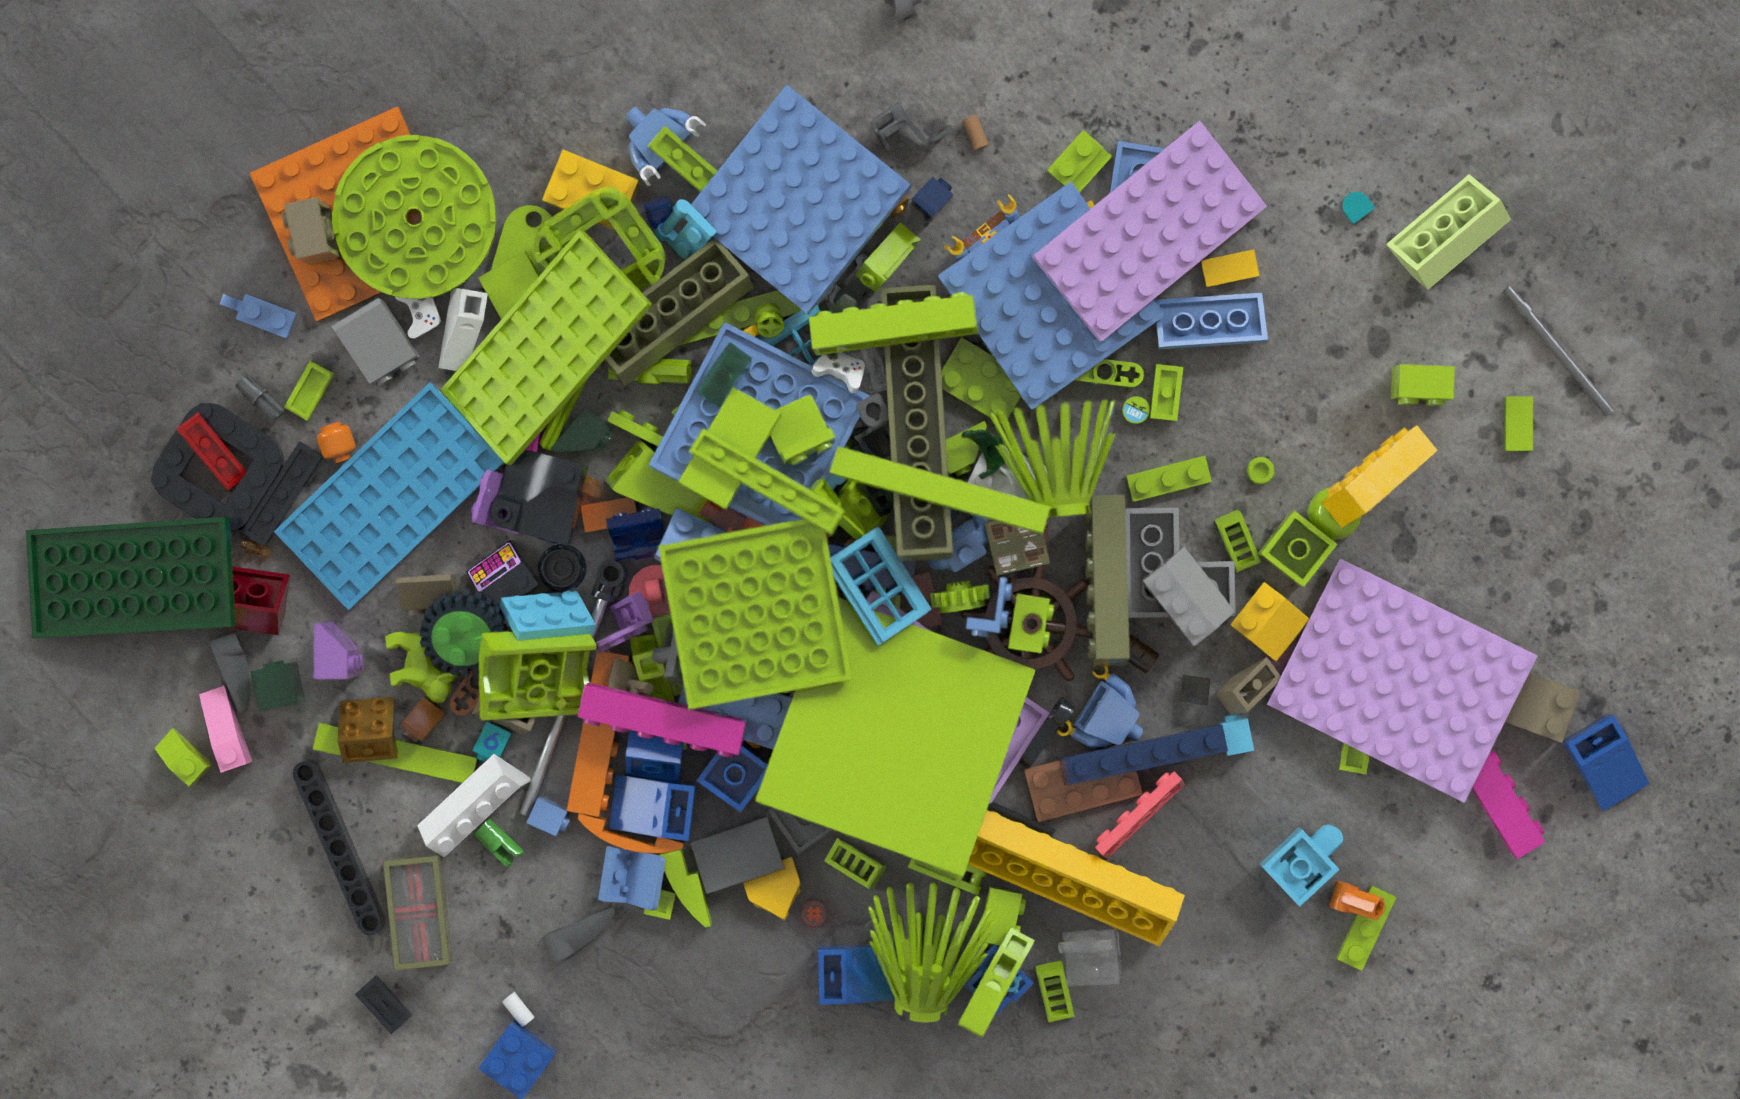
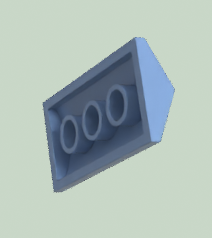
(1211, 321)

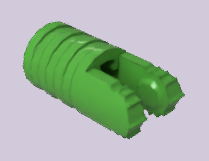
(493, 837)

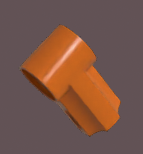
(1352, 900)

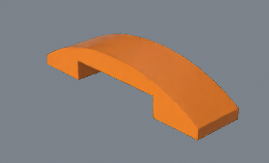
(597, 826)

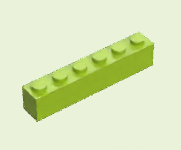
(893, 324)

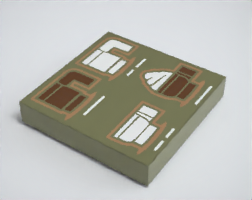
(1015, 547)

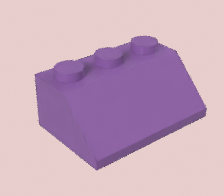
(335, 653)

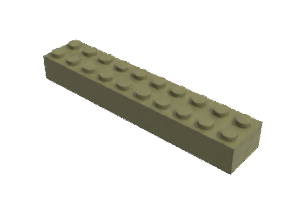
(917, 435)

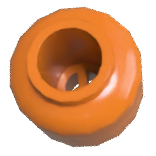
(336, 441)

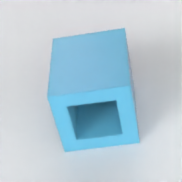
(1237, 734)

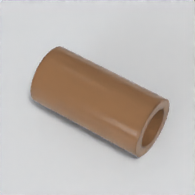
(975, 132)

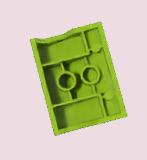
(532, 675)

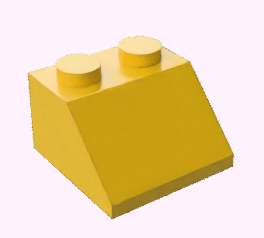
(1270, 622)

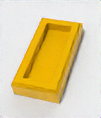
(1229, 268)

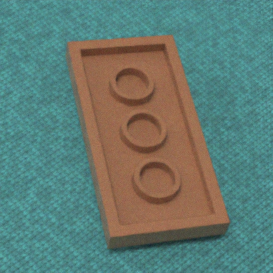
(1055, 799)

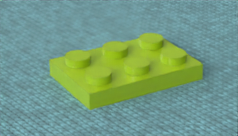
(978, 380)

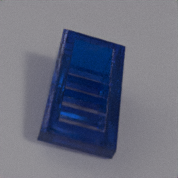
(658, 211)

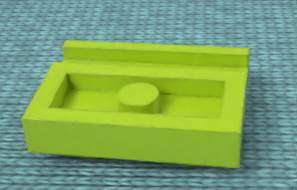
(1079, 162)

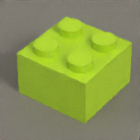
(1422, 383)
(1297, 548)

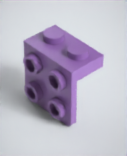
(489, 488)
(631, 617)

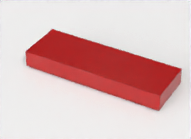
(212, 451)

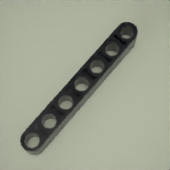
(339, 861)

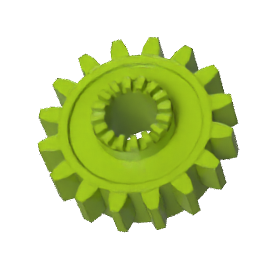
(960, 597)

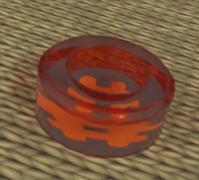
(814, 913)

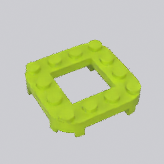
(626, 220)

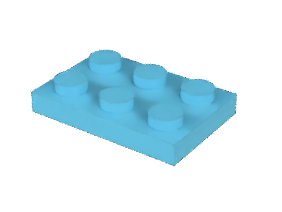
(547, 615)

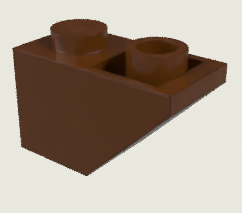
(423, 720)

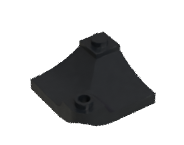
(541, 497)

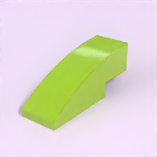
(687, 886)

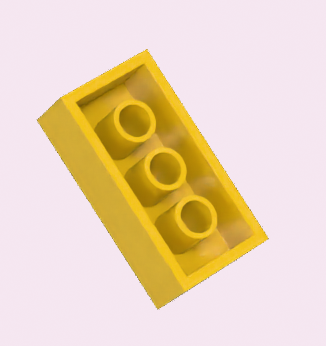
(1378, 475)

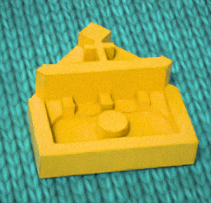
(775, 891)

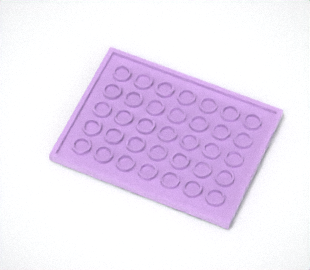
(1402, 680)

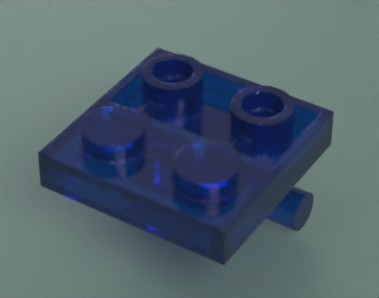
(637, 531)

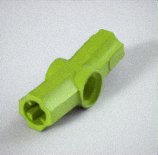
(663, 371)

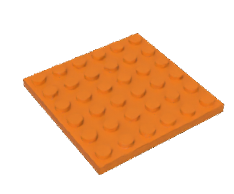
(316, 173)

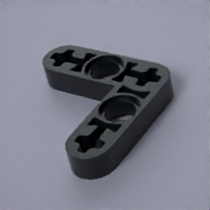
(1058, 716)

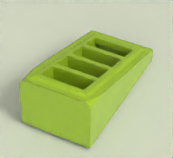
(1228, 520)
(860, 855)
(1052, 974)

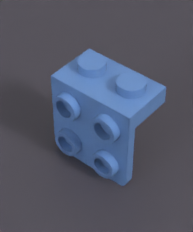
(983, 627)
(631, 877)

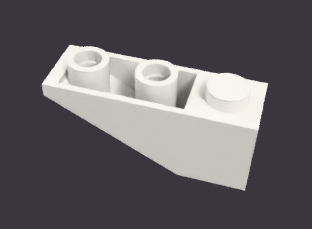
(462, 327)

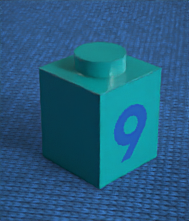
(492, 741)

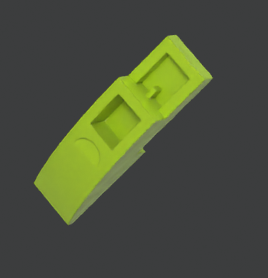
(996, 982)

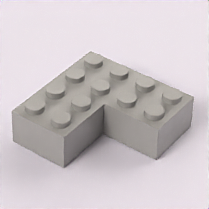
(1152, 540)

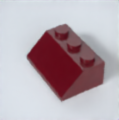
(259, 600)

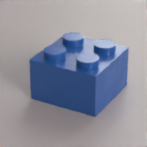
(735, 777)
(517, 1060)

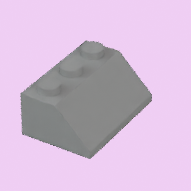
(1188, 596)

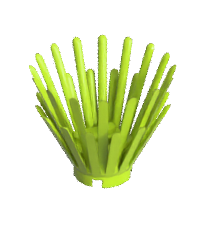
(1062, 490)
(920, 980)

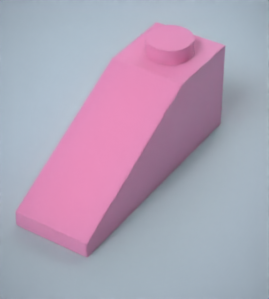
(224, 729)

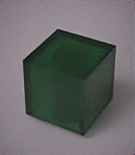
(277, 685)

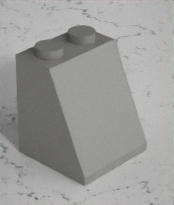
(376, 342)

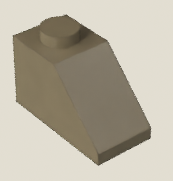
(1248, 686)

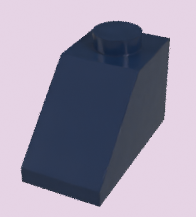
(932, 197)

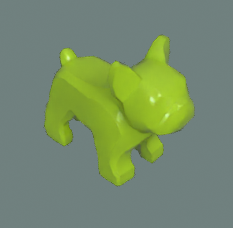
(418, 668)

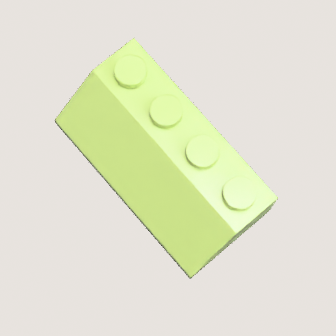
(1449, 231)

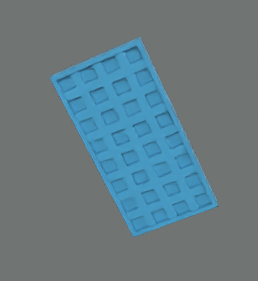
(389, 496)

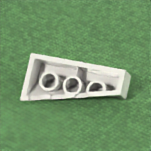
(470, 804)

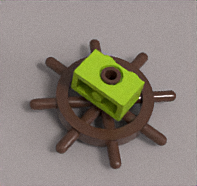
(1032, 619)

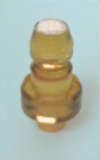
(253, 547)

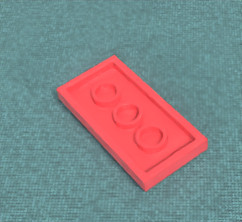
(1147, 807)

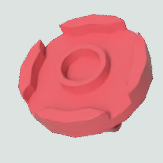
(652, 586)

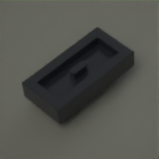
(383, 1004)

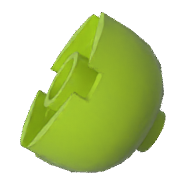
(1324, 521)

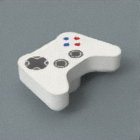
(424, 316)
(842, 368)

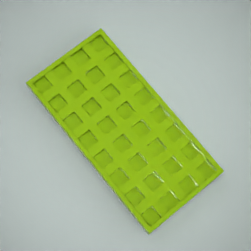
(546, 347)

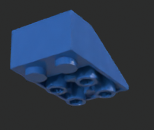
(1606, 761)
(653, 807)
(851, 975)

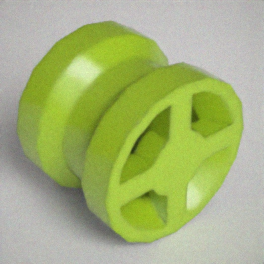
(773, 326)

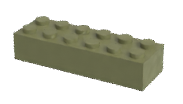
(680, 307)
(1108, 581)

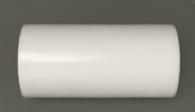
(518, 1009)

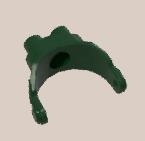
(987, 444)

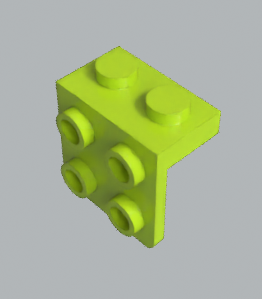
(801, 431)

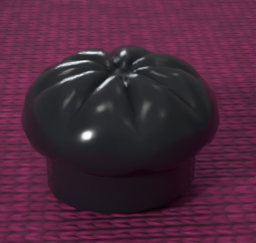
(562, 568)

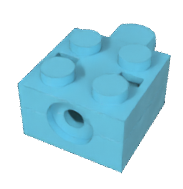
(1302, 860)

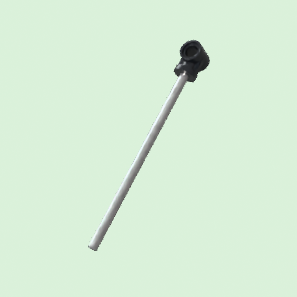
(606, 592)

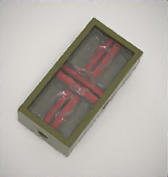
(418, 911)

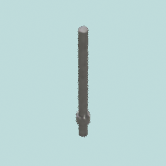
(1524, 309)

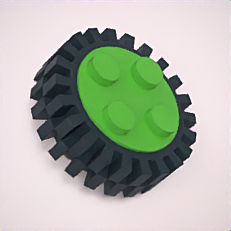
(455, 629)

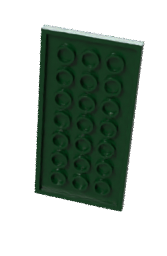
(130, 577)

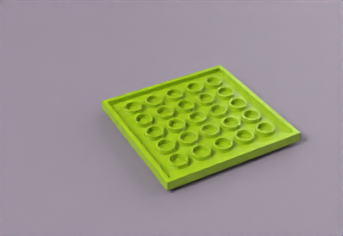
(755, 612)

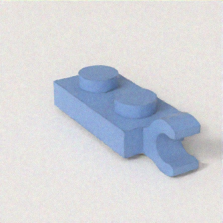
(262, 314)

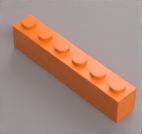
(595, 751)

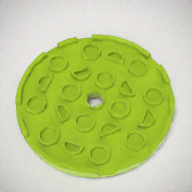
(374, 208)

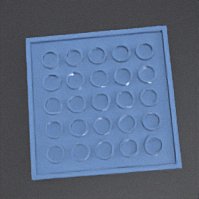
(799, 199)
(1022, 312)
(774, 381)

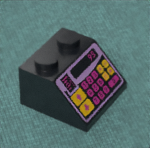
(503, 575)

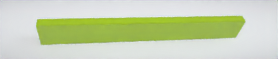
(940, 490)

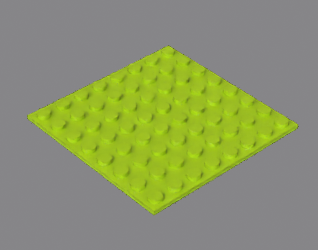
(903, 745)

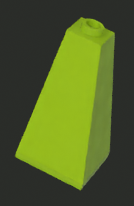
(640, 482)

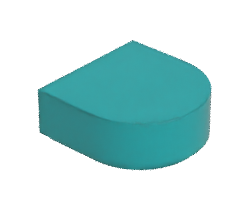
(1356, 206)

